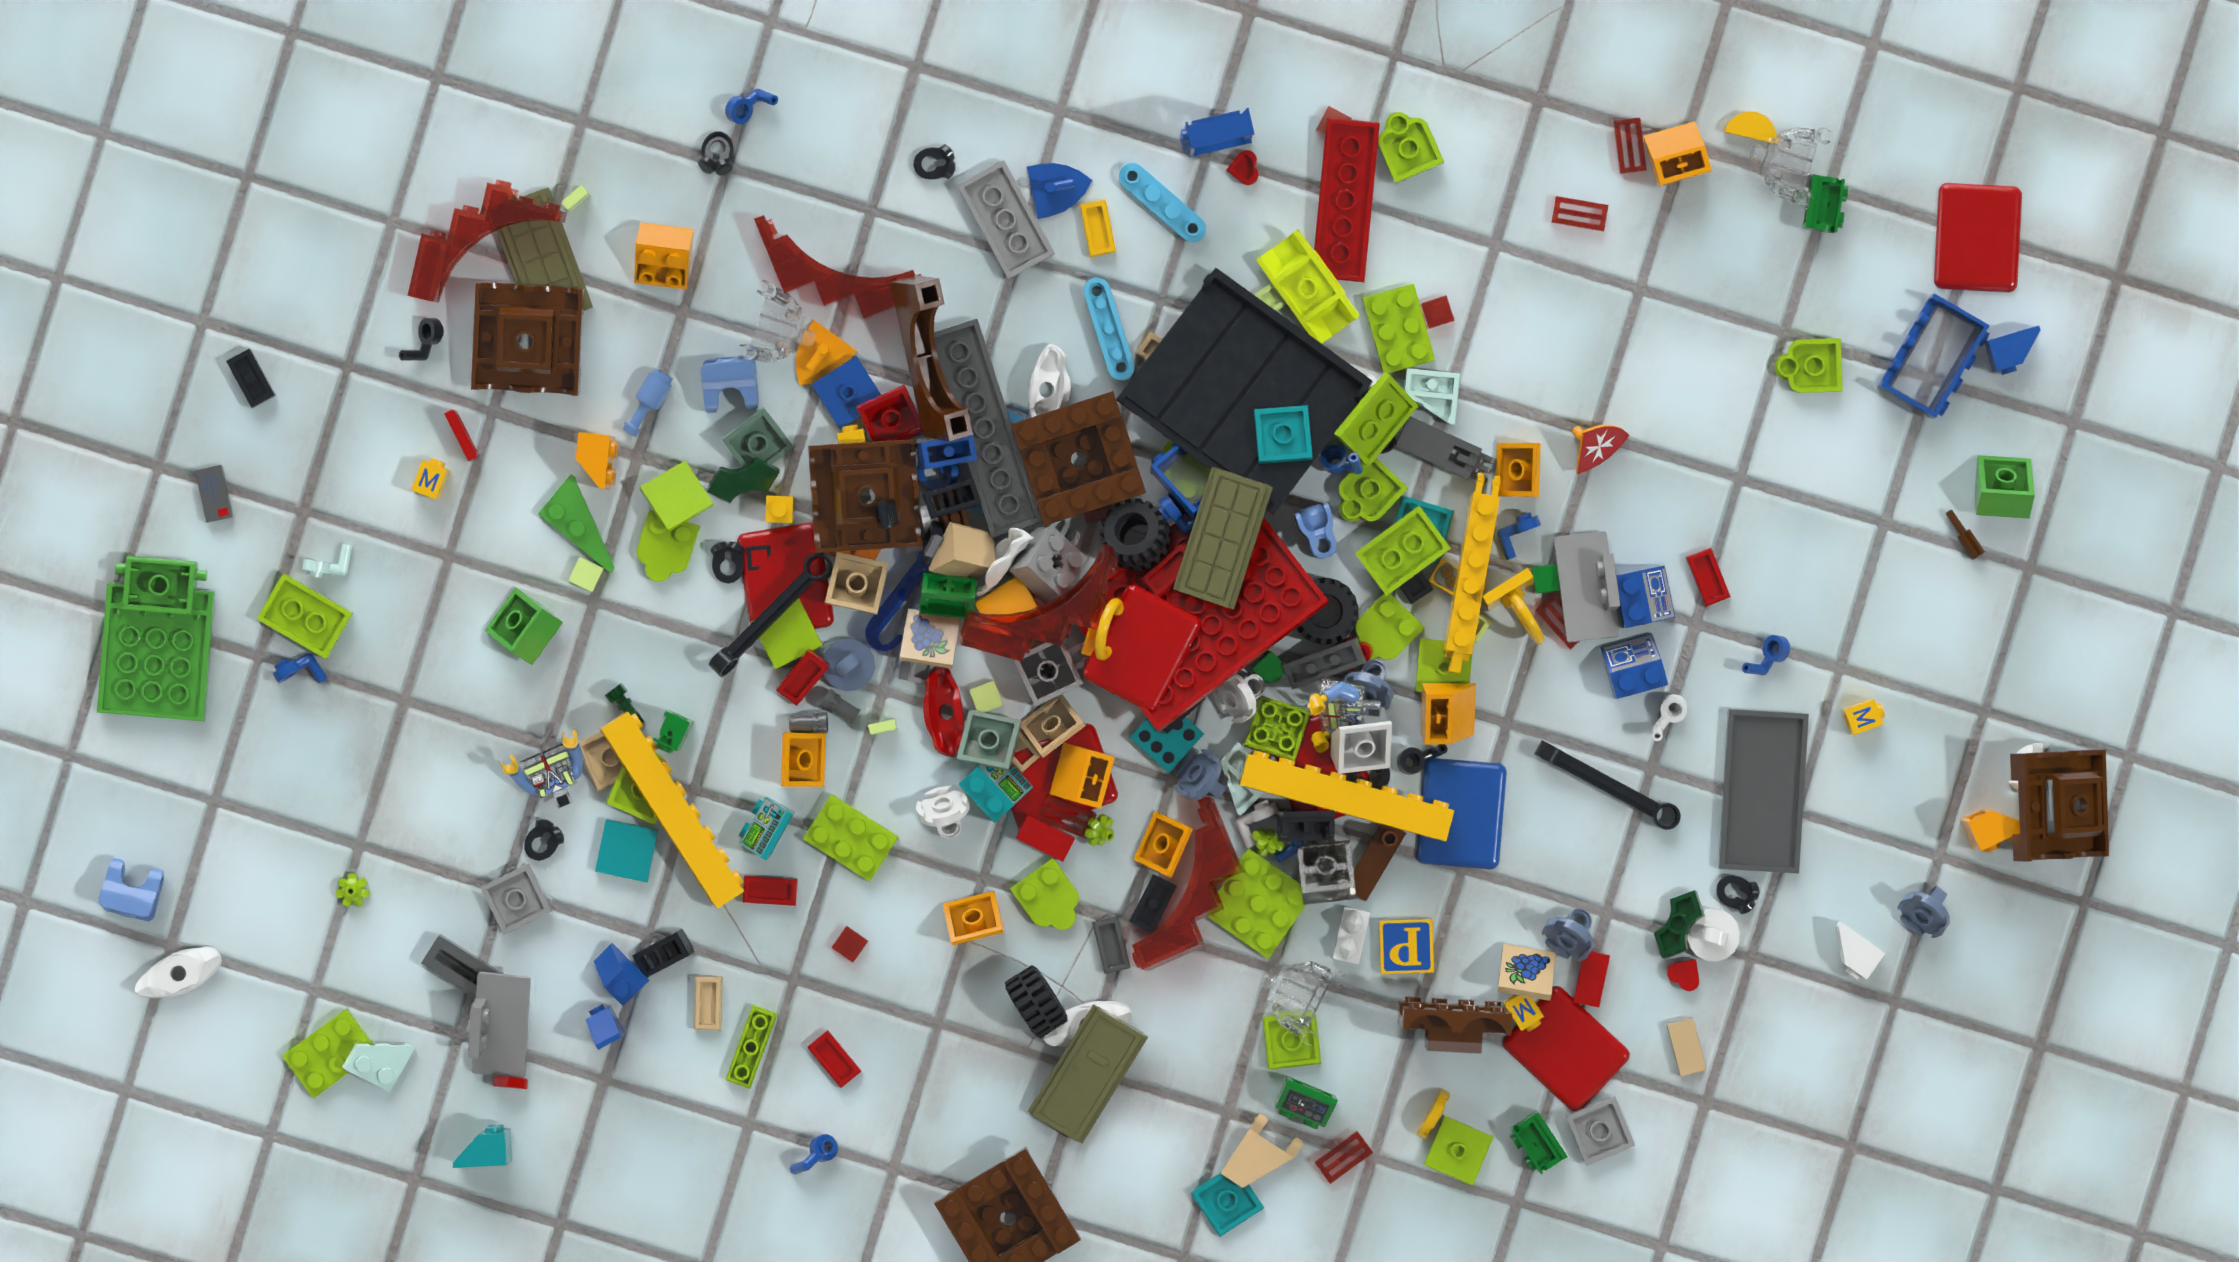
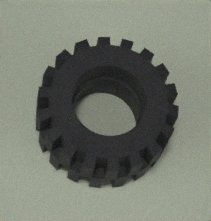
(1125, 518)
(1347, 618)
(1036, 1001)

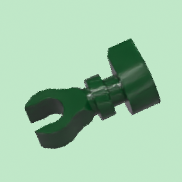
(624, 703)

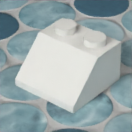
(1361, 747)

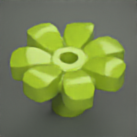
(1099, 830)
(1266, 841)
(358, 890)

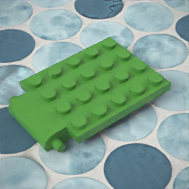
(156, 641)

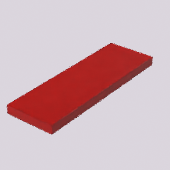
(1346, 196)

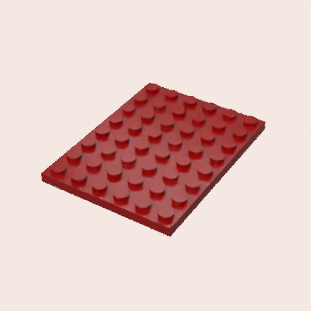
(1270, 605)

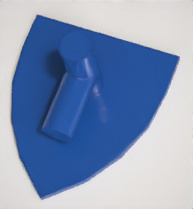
(1056, 187)

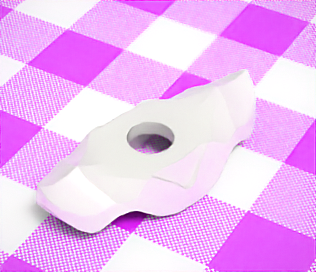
(1050, 369)
(1005, 554)
(199, 967)
(1063, 1034)

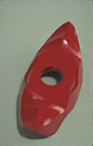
(942, 690)

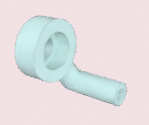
(317, 568)

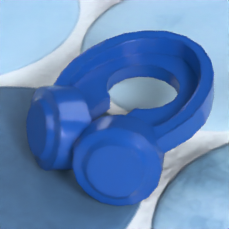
(950, 471)

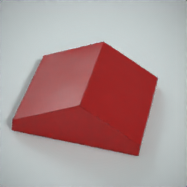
(891, 416)

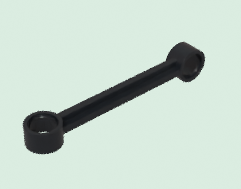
(728, 657)
(1605, 783)

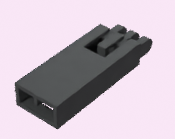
(1436, 446)
(456, 964)

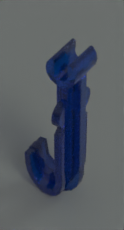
(892, 605)

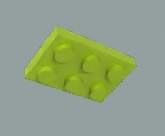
(1398, 329)
(1376, 419)
(1402, 550)
(305, 616)
(850, 837)
(321, 1055)

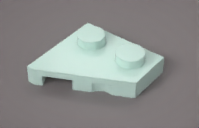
(1434, 392)
(1232, 768)
(378, 1063)

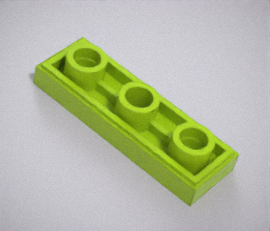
(756, 1030)

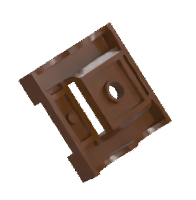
(516, 309)
(1053, 438)
(840, 475)
(2074, 777)
(1454, 1025)
(1014, 1186)

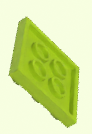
(1259, 904)

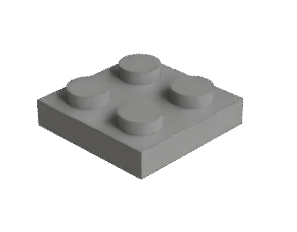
(516, 899)
(1600, 1130)

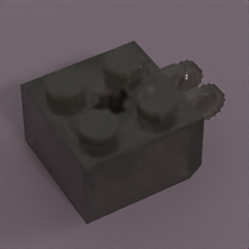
(1331, 886)

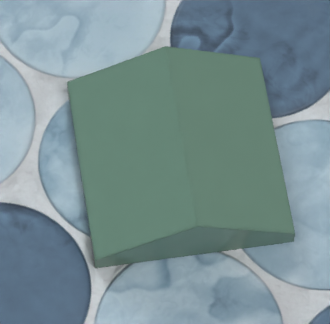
(759, 438)
(989, 740)

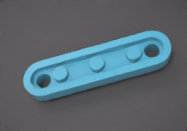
(1162, 202)
(1108, 329)

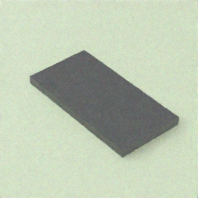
(1763, 791)

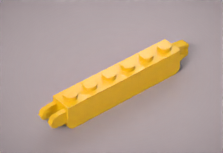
(1471, 574)

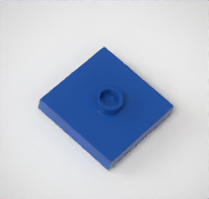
(846, 389)

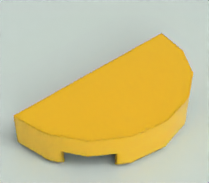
(1751, 126)
(1433, 1114)

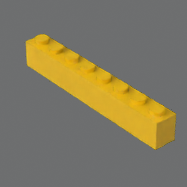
(1346, 797)
(672, 810)

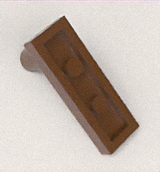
(1375, 859)

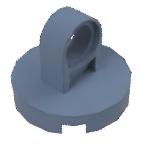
(850, 664)
(1375, 686)
(1199, 776)
(1925, 912)
(1569, 937)

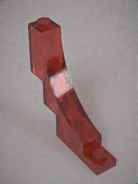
(799, 270)
(1213, 863)

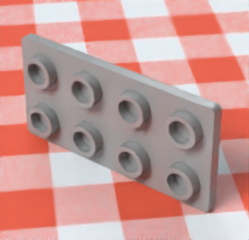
(1587, 586)
(500, 1025)

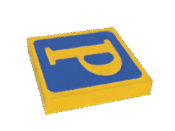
(1406, 946)

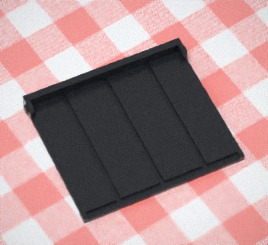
(1233, 358)

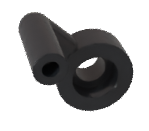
(430, 333)
(1419, 758)

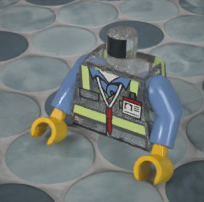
(1340, 706)
(549, 770)

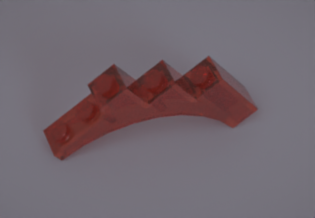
(499, 209)
(1014, 633)

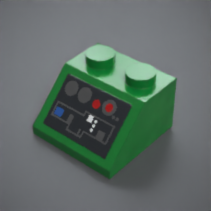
(1305, 1102)

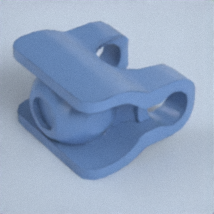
(725, 373)
(1317, 524)
(130, 901)

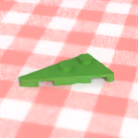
(571, 516)

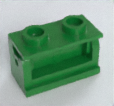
(1825, 208)
(947, 595)
(673, 732)
(1538, 1142)

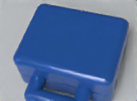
(1478, 799)

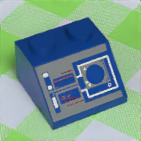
(1644, 597)
(1634, 666)

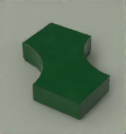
(753, 477)
(1674, 934)

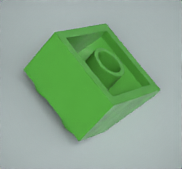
(2004, 487)
(523, 626)

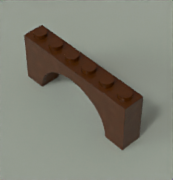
(916, 305)

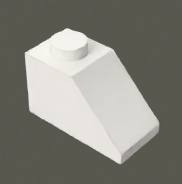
(1857, 953)

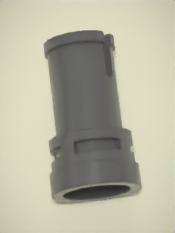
(834, 703)
(817, 722)

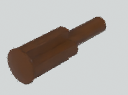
(1966, 538)

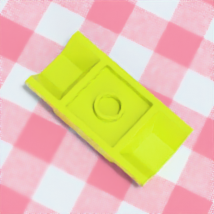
(1308, 287)

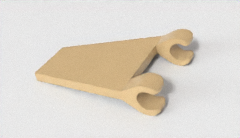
(1257, 1156)

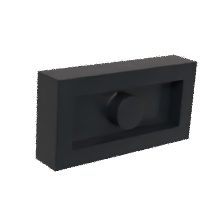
(251, 378)
(1153, 903)

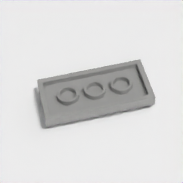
(1006, 219)

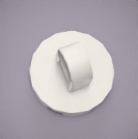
(1238, 698)
(943, 807)
(1714, 935)

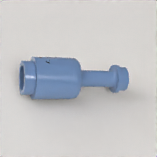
(650, 397)

